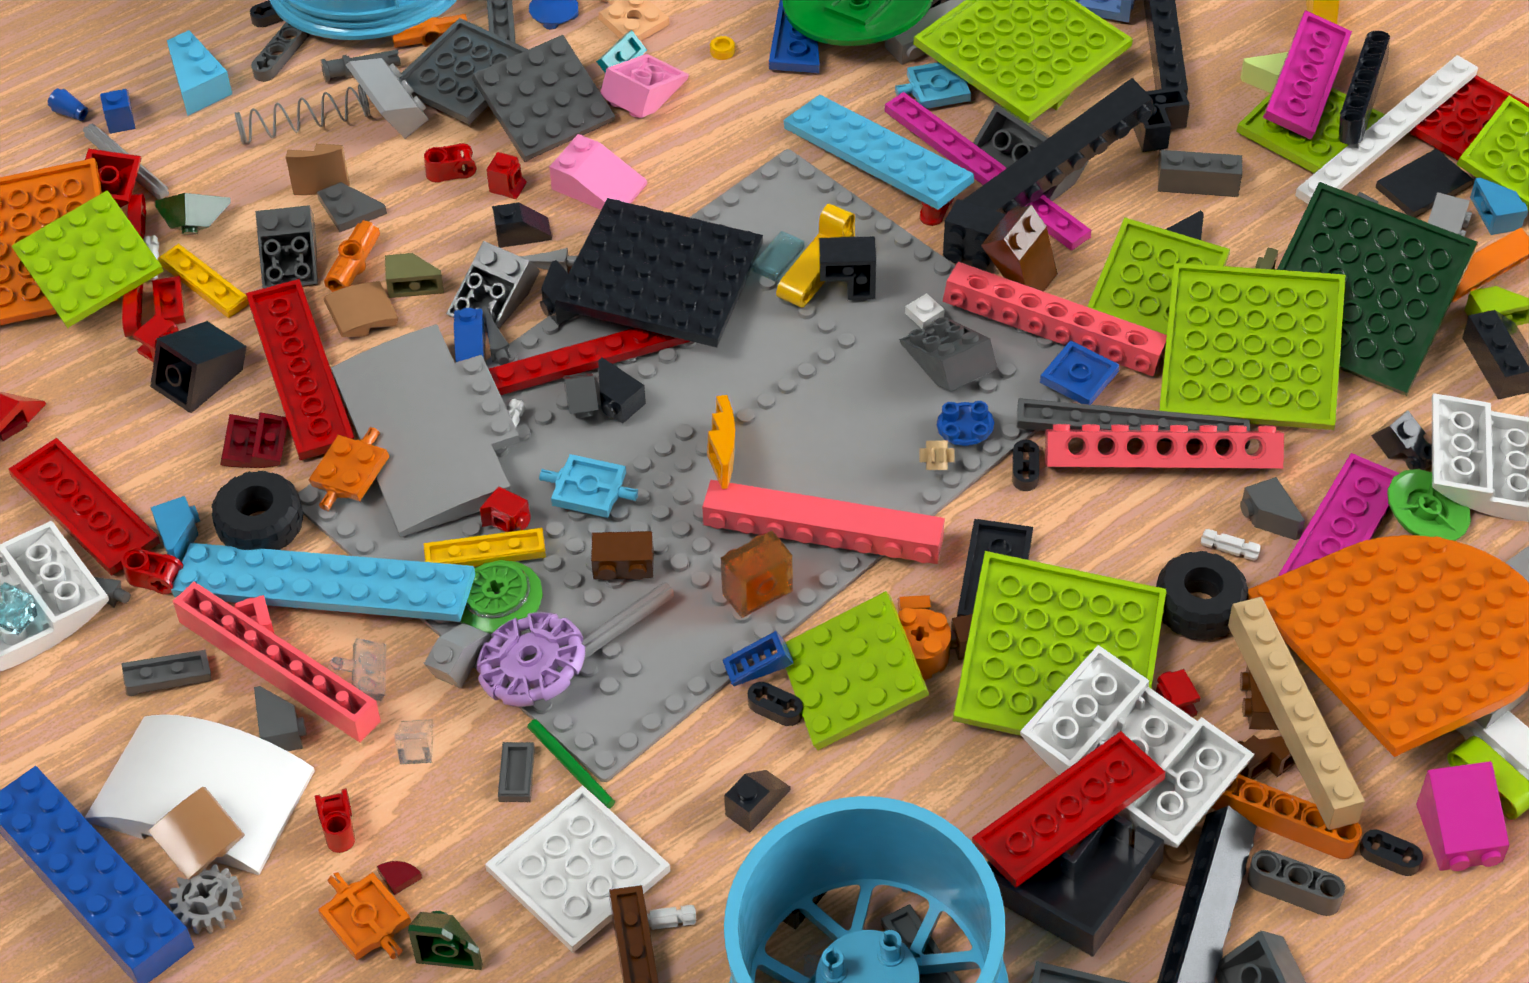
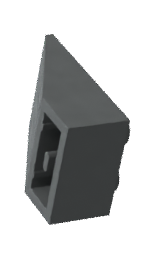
(287, 246)
(495, 281)
(950, 353)

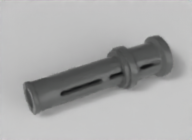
(338, 68)

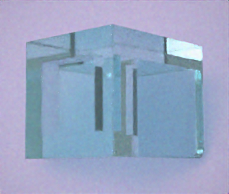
(16, 609)

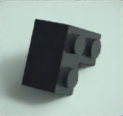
(1170, 113)
(850, 261)

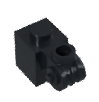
(1405, 436)

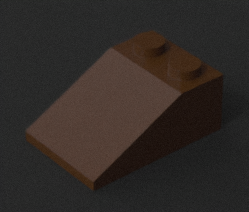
(1022, 249)

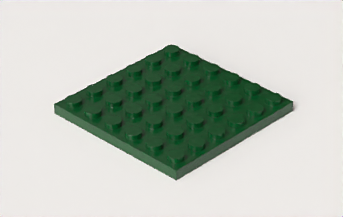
(1395, 280)

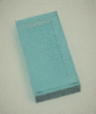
(778, 256)

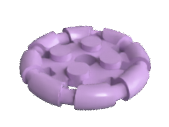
(540, 673)

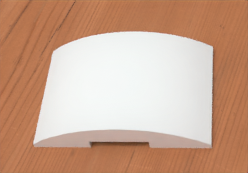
(1480, 457)
(61, 586)
(1112, 698)
(181, 754)

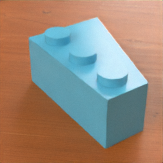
(197, 72)

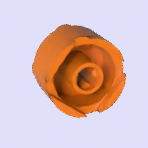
(928, 637)

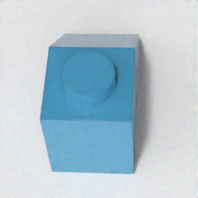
(1498, 206)
(176, 525)

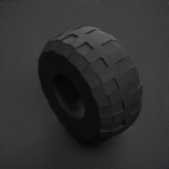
(252, 494)
(1205, 574)

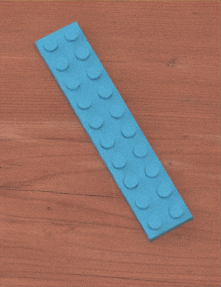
(329, 581)

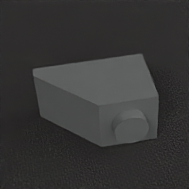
(581, 394)
(1272, 509)
(278, 720)

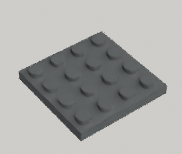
(446, 69)
(543, 97)

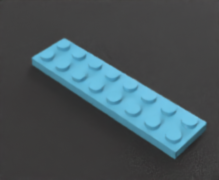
(879, 151)

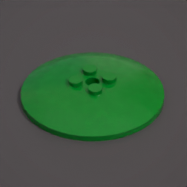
(854, 20)

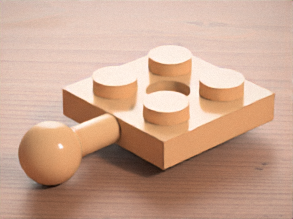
(617, 18)

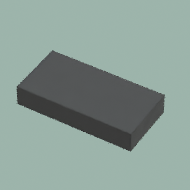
(516, 772)

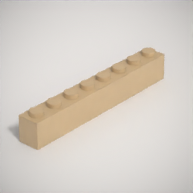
(1296, 714)

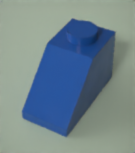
(117, 111)
(469, 333)

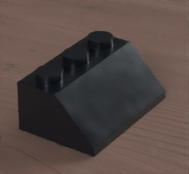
(1499, 352)

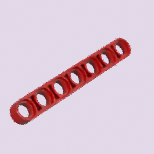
(133, 300)

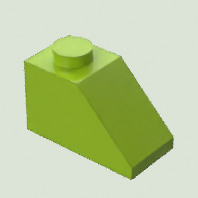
(1505, 302)

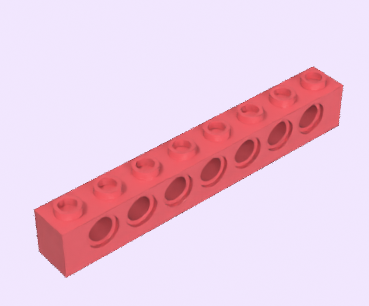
(1054, 318)
(1269, 454)

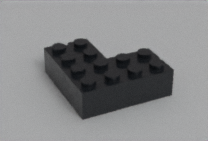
(1091, 890)

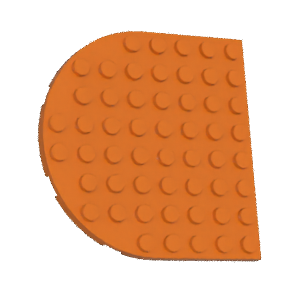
(1408, 632)

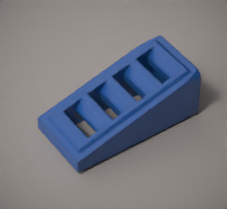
(762, 667)

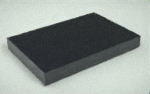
(1417, 183)

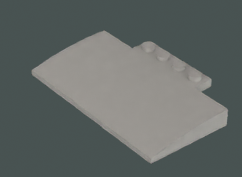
(435, 424)

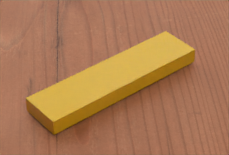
(203, 280)
(487, 548)

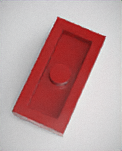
(169, 299)

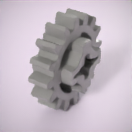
(206, 899)

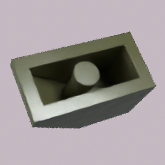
(411, 276)

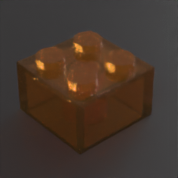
(756, 573)

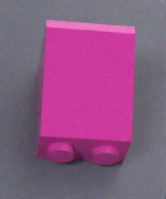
(1463, 816)

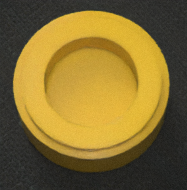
(722, 48)

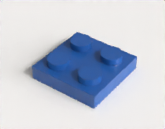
(1079, 373)

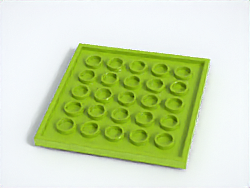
(1023, 49)
(1254, 345)
(1038, 626)

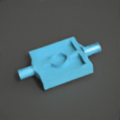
(935, 86)
(588, 485)

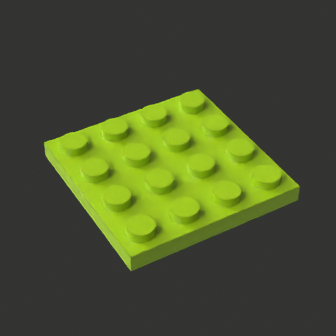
(1502, 149)
(1305, 152)
(87, 258)
(1140, 272)
(854, 670)

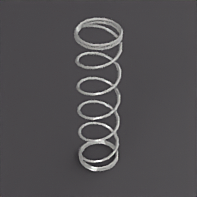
(362, 100)

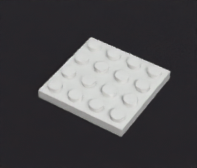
(570, 863)

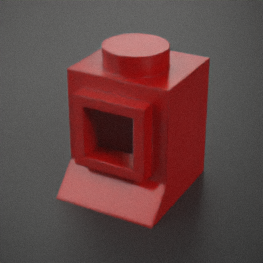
(505, 176)
(149, 332)
(505, 511)
(1178, 690)

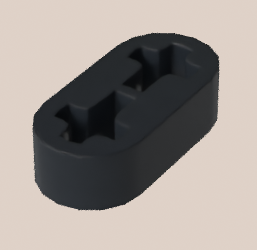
(269, 15)
(1020, 465)
(775, 703)
(1391, 852)

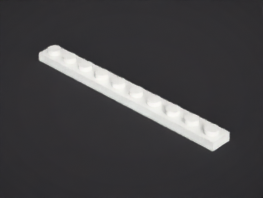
(1391, 127)

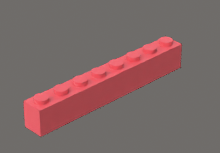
(824, 521)
(277, 661)

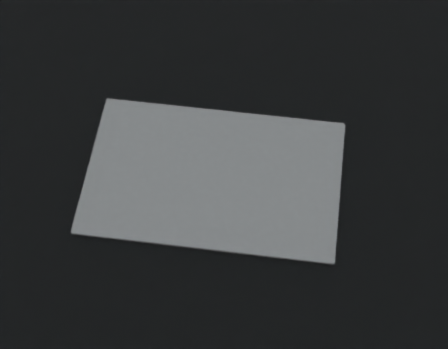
(818, 411)

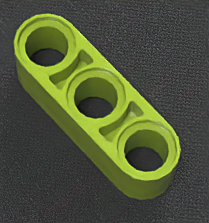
(1511, 784)

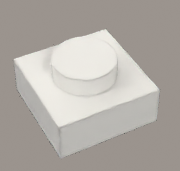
(924, 311)

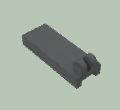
(165, 672)

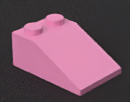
(641, 84)
(593, 174)

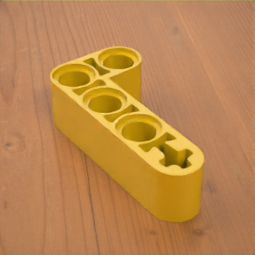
(803, 277)

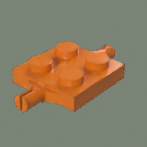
(349, 468)
(364, 916)

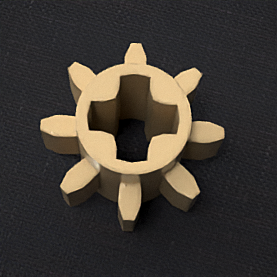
(936, 455)

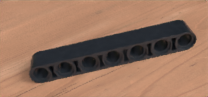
(1364, 87)

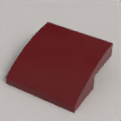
(254, 441)

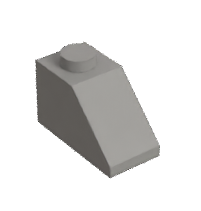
(456, 654)

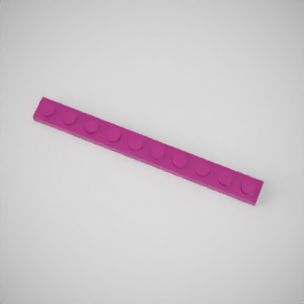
(972, 158)

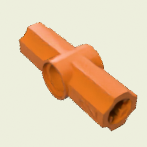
(425, 32)
(352, 256)

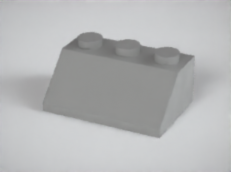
(389, 94)

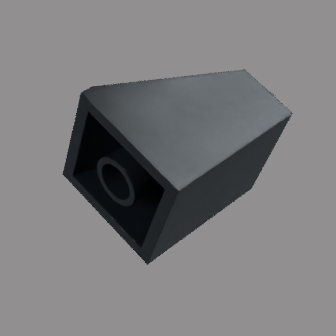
(195, 364)

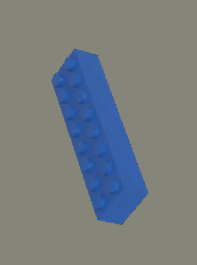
(91, 878)

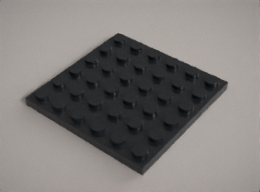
(660, 272)

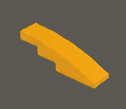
(722, 441)

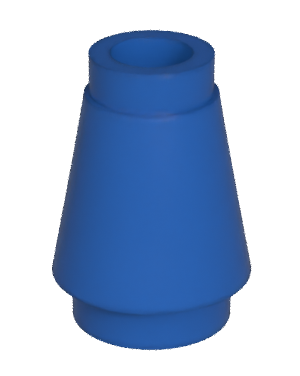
(66, 104)

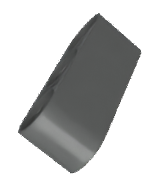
(1312, 880)

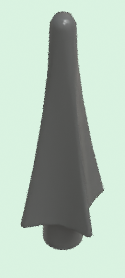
(497, 342)
(114, 591)

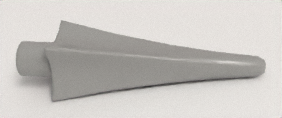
(544, 260)

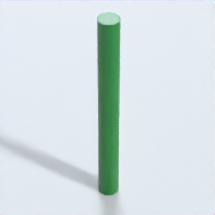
(570, 763)

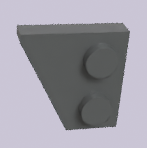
(349, 206)

